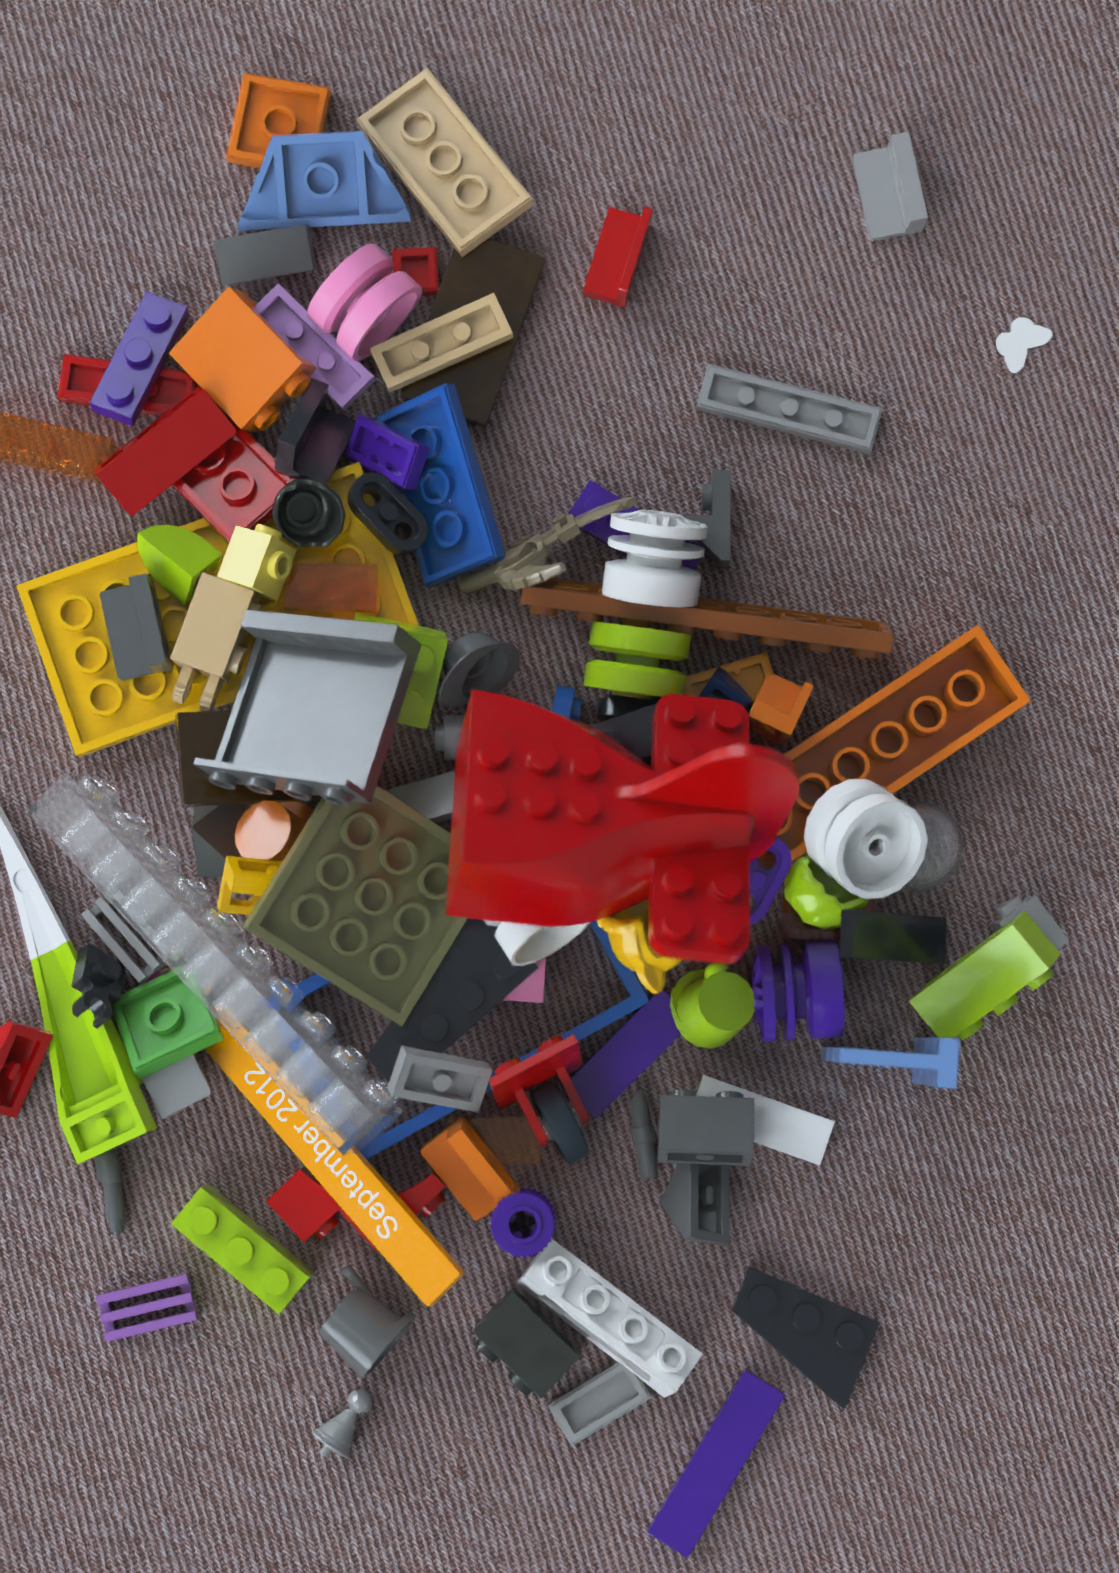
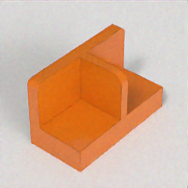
(778, 708)

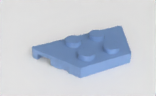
(322, 183)

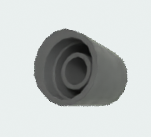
(363, 1327)

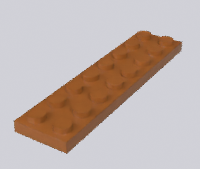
(725, 617)

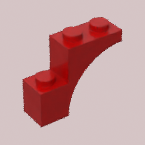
(311, 1209)

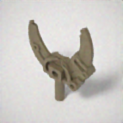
(526, 559)

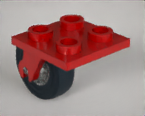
(558, 1119)

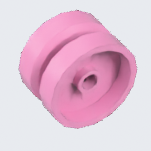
(364, 301)

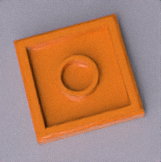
(274, 108)

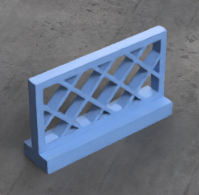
(932, 1060)

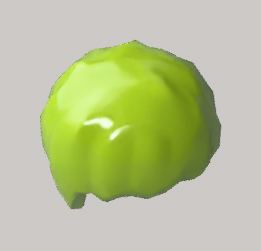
(818, 896)

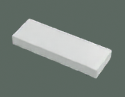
(780, 1124)

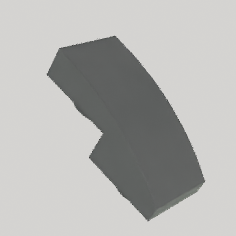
(265, 254)

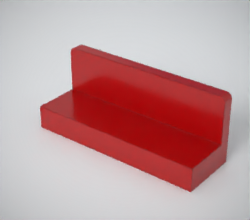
(165, 451)

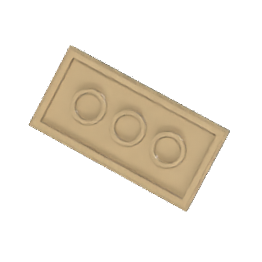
(445, 162)

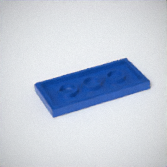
(450, 488)

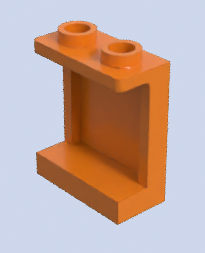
(242, 362)

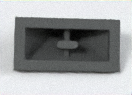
(215, 837)
(700, 1202)

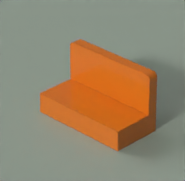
(469, 1168)

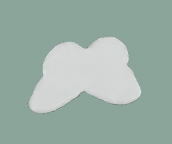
(1014, 344)

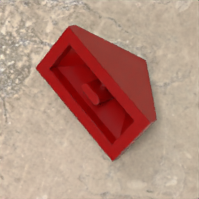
(20, 1058)

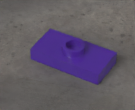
(387, 451)

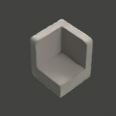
(177, 1086)

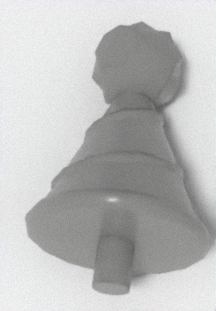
(339, 1431)

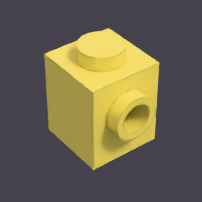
(258, 560)

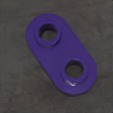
(766, 883)

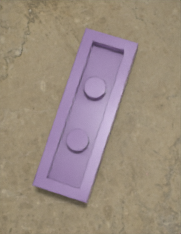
(345, 377)

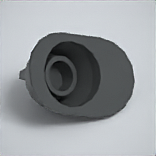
(477, 664)

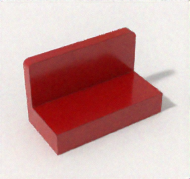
(618, 256)

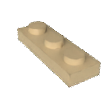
(441, 342)

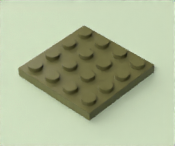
(364, 901)

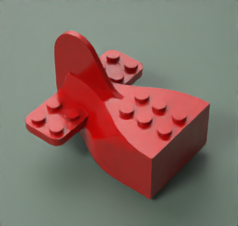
(576, 827)

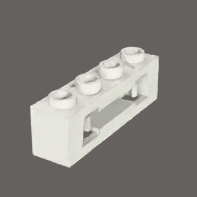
(609, 1319)

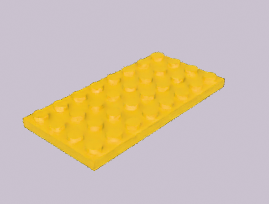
(77, 651)

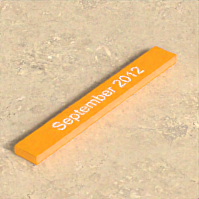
(347, 1178)

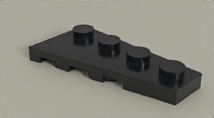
(460, 993)

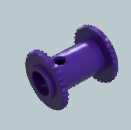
(514, 1240)

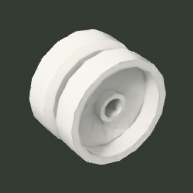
(865, 838)

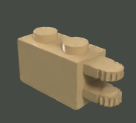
(212, 637)

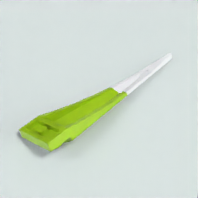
(90, 1066)

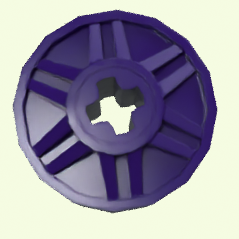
(799, 991)

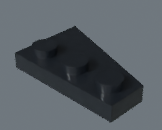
(808, 1330)

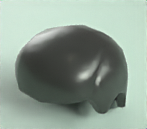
(308, 513)

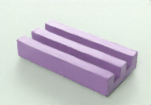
(108, 1316)

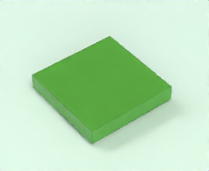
(163, 1024)

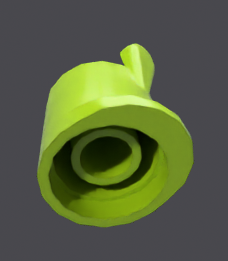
(711, 1005)

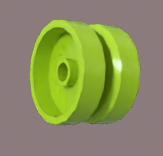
(637, 660)

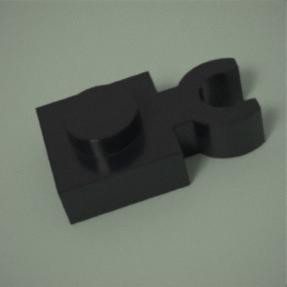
(99, 981)

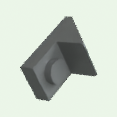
(717, 500)

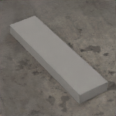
(789, 409)

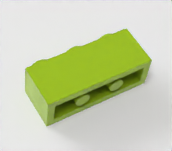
(986, 979)
(242, 1248)

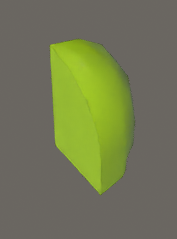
(176, 558)

